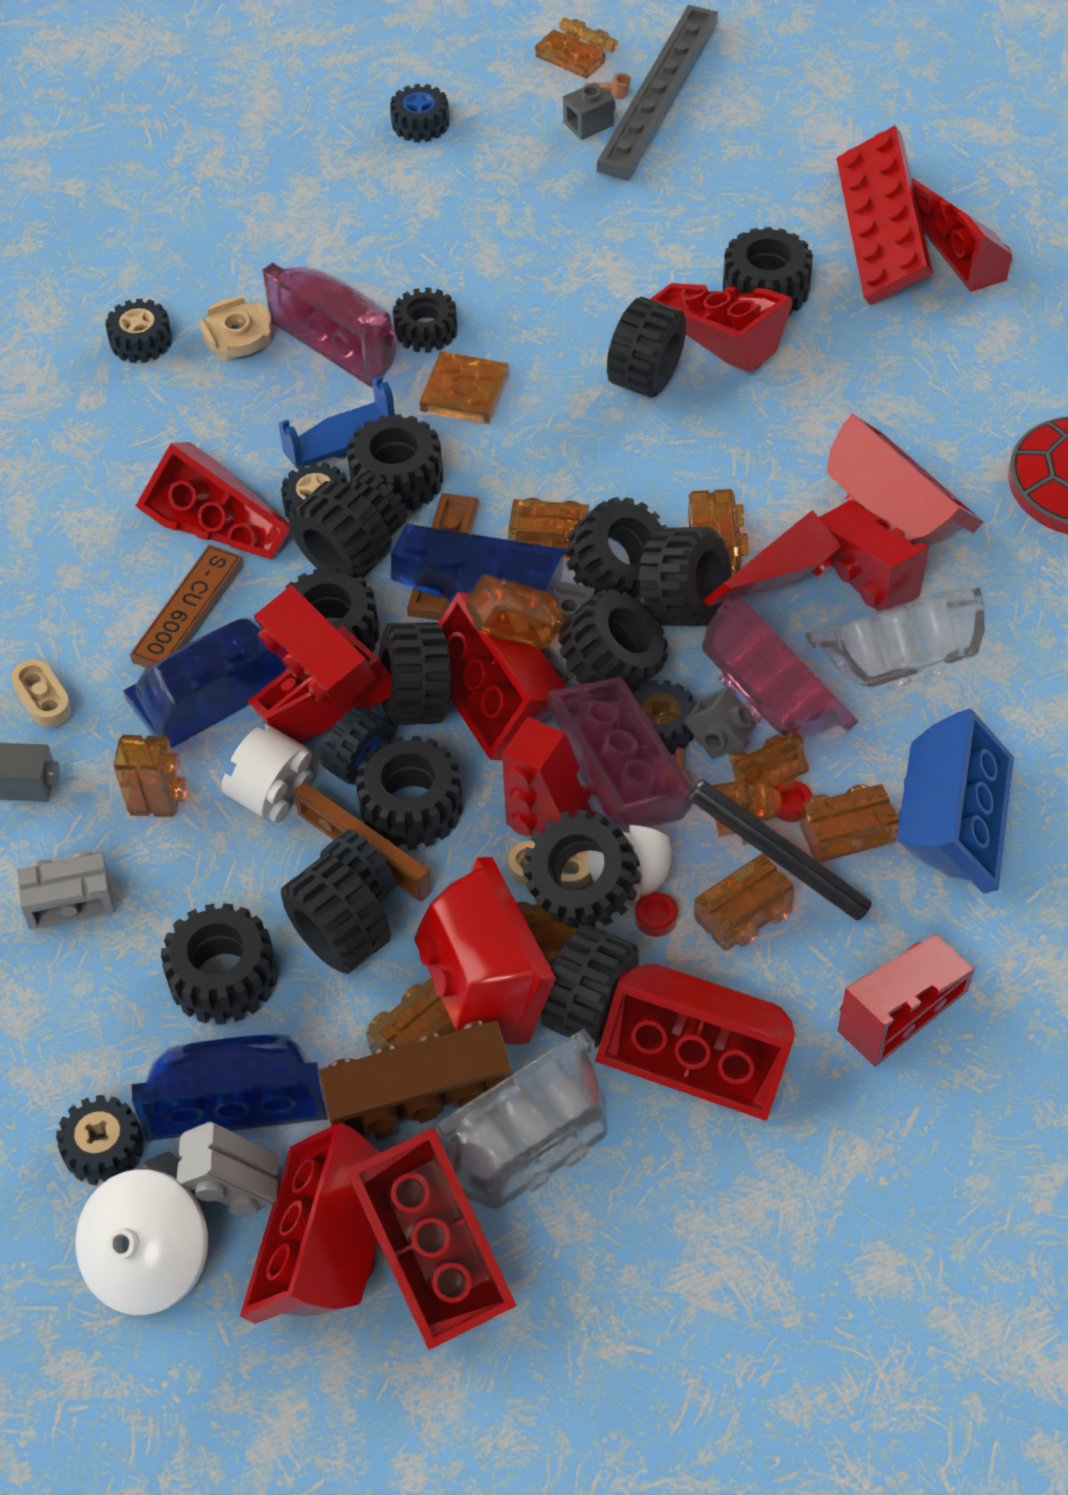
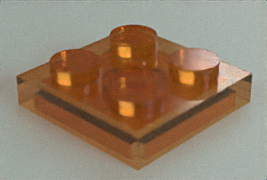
(464, 387)

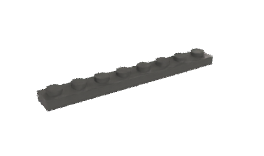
(657, 92)

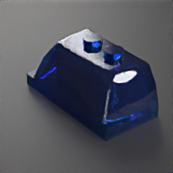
(204, 681)
(229, 1083)

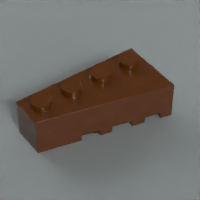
(415, 1079)

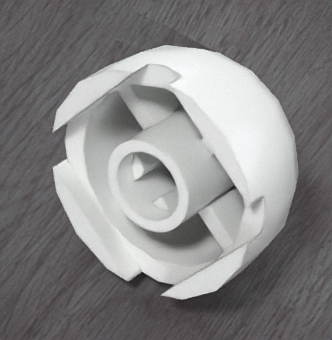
(653, 854)

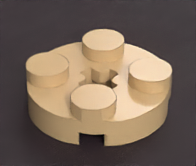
(232, 343)

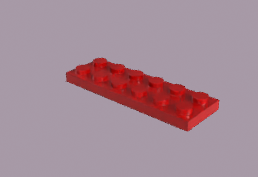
(883, 215)

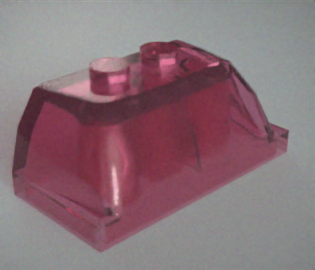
(331, 319)
(770, 673)
(620, 754)

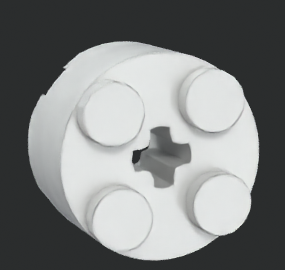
(267, 772)

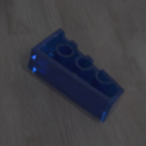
(454, 561)

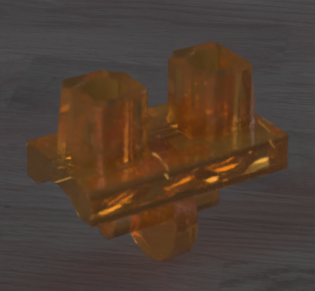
(775, 763)
(760, 801)

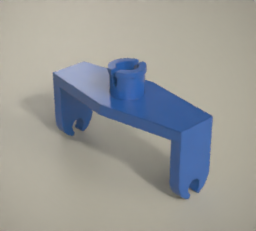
(332, 435)

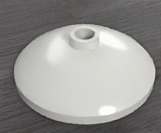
(164, 1238)

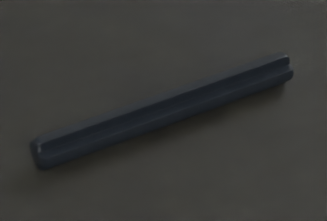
(780, 850)

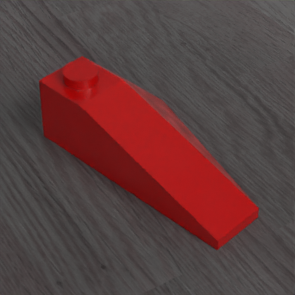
(963, 242)
(731, 324)
(206, 500)
(786, 560)

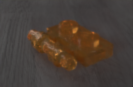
(571, 53)

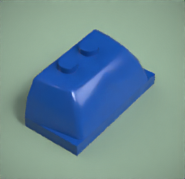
(957, 800)

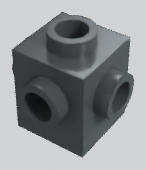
(721, 723)

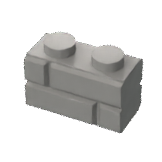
(65, 889)
(227, 1169)

